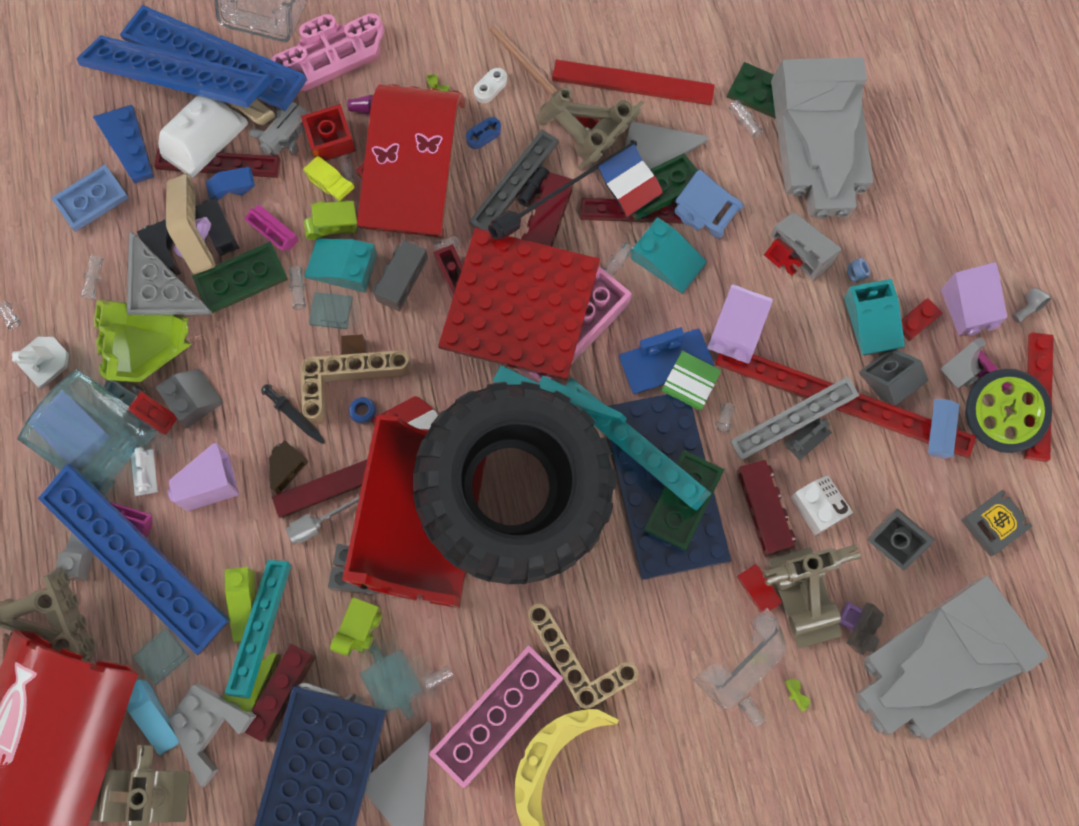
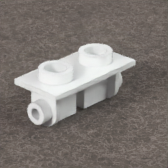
(144, 472)

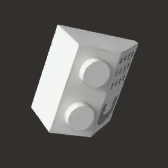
(821, 504)

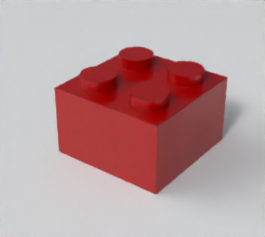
(328, 133)

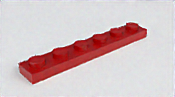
(1040, 367)

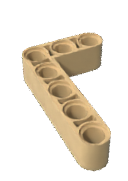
(182, 225)
(345, 372)
(573, 665)

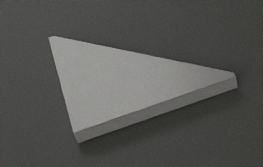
(662, 144)
(155, 288)
(400, 782)

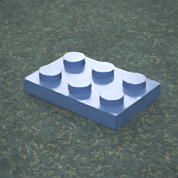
(90, 198)

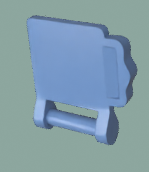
(702, 202)

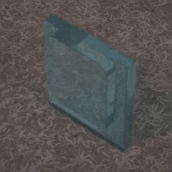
(330, 310)
(161, 656)

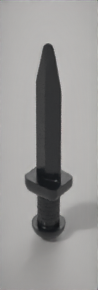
(282, 403)

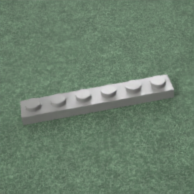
(794, 418)

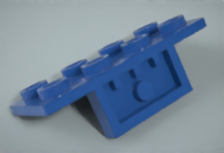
(656, 356)

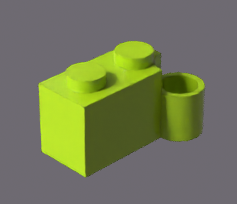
(330, 219)
(356, 628)

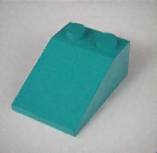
(668, 256)
(342, 263)

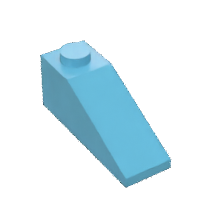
(151, 717)

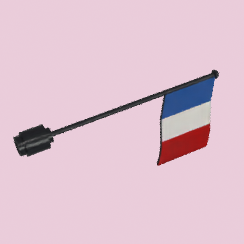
(623, 175)

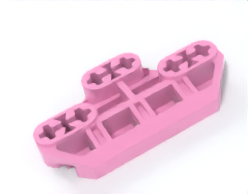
(334, 43)

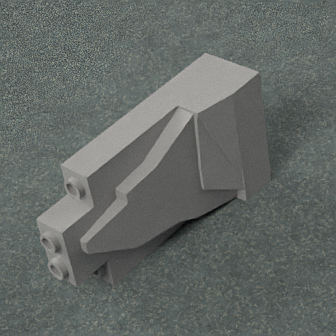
(823, 132)
(947, 661)

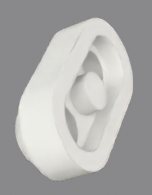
(492, 84)

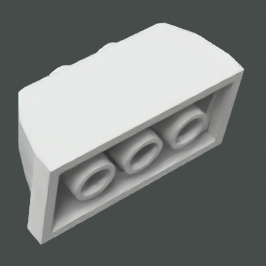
(199, 134)

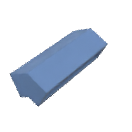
(943, 428)

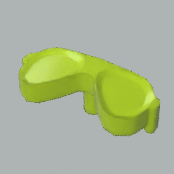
(432, 81)
(794, 687)

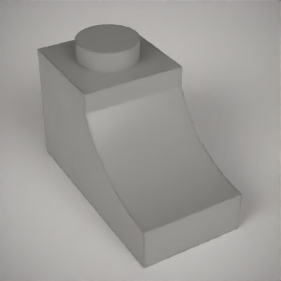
(964, 366)
(75, 559)

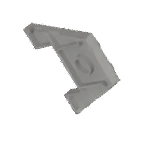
(198, 721)

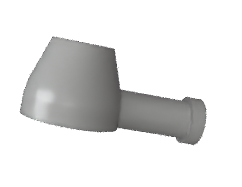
(1036, 301)

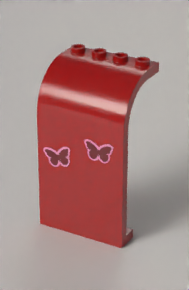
(408, 160)

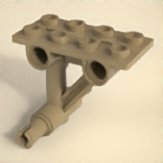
(589, 142)
(804, 593)
(60, 605)
(142, 794)

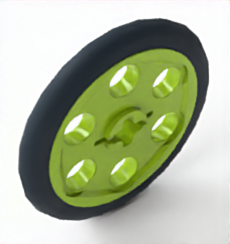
(1025, 436)

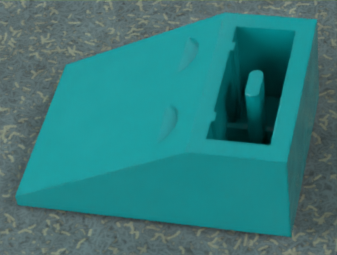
(875, 316)

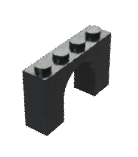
(160, 242)

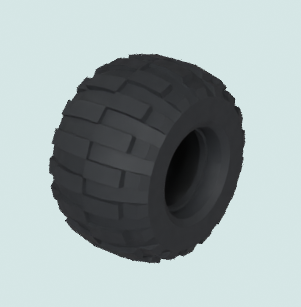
(564, 444)

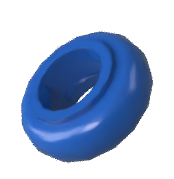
(365, 418)

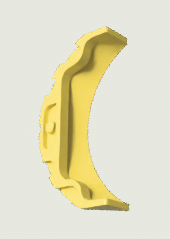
(541, 753)

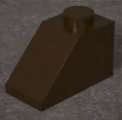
(284, 466)

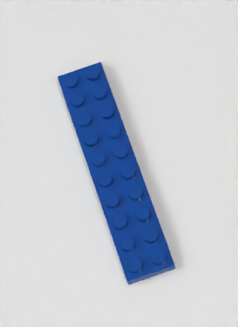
(171, 35)
(174, 71)
(134, 559)

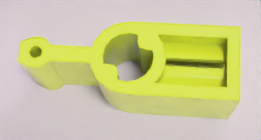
(327, 178)

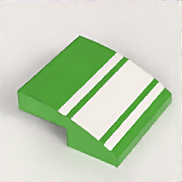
(691, 380)

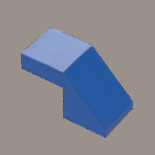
(234, 181)

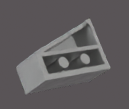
(808, 244)

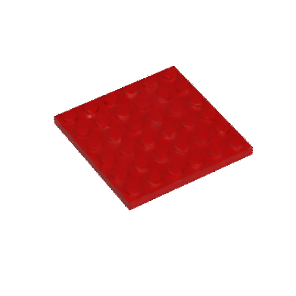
(520, 304)

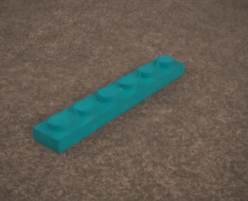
(258, 629)

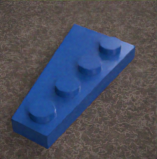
(126, 139)

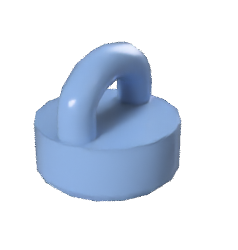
(860, 269)

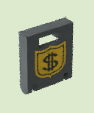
(1001, 519)

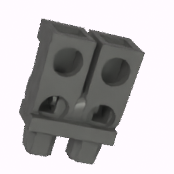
(336, 575)

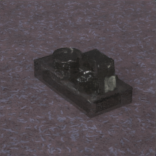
(862, 636)

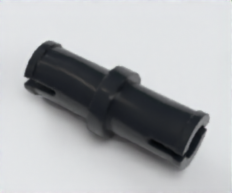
(533, 186)

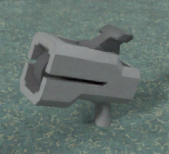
(282, 131)

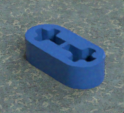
(483, 132)

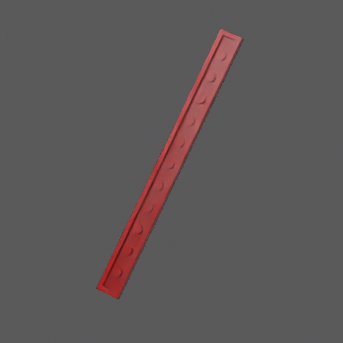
(860, 407)

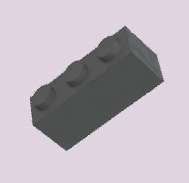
(400, 275)

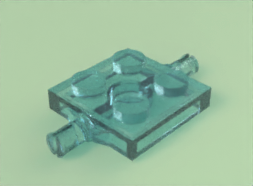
(391, 681)

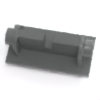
(119, 388)
(808, 438)

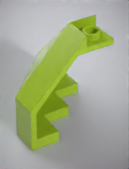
(136, 344)

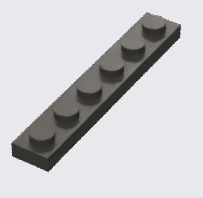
(515, 180)

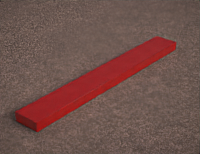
(633, 82)

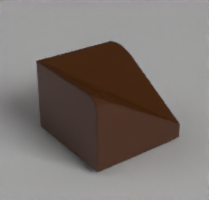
(352, 344)

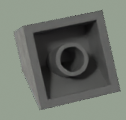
(894, 376)
(189, 396)
(900, 539)

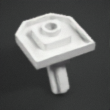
(42, 360)

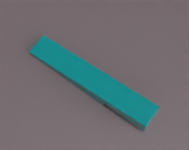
(577, 399)

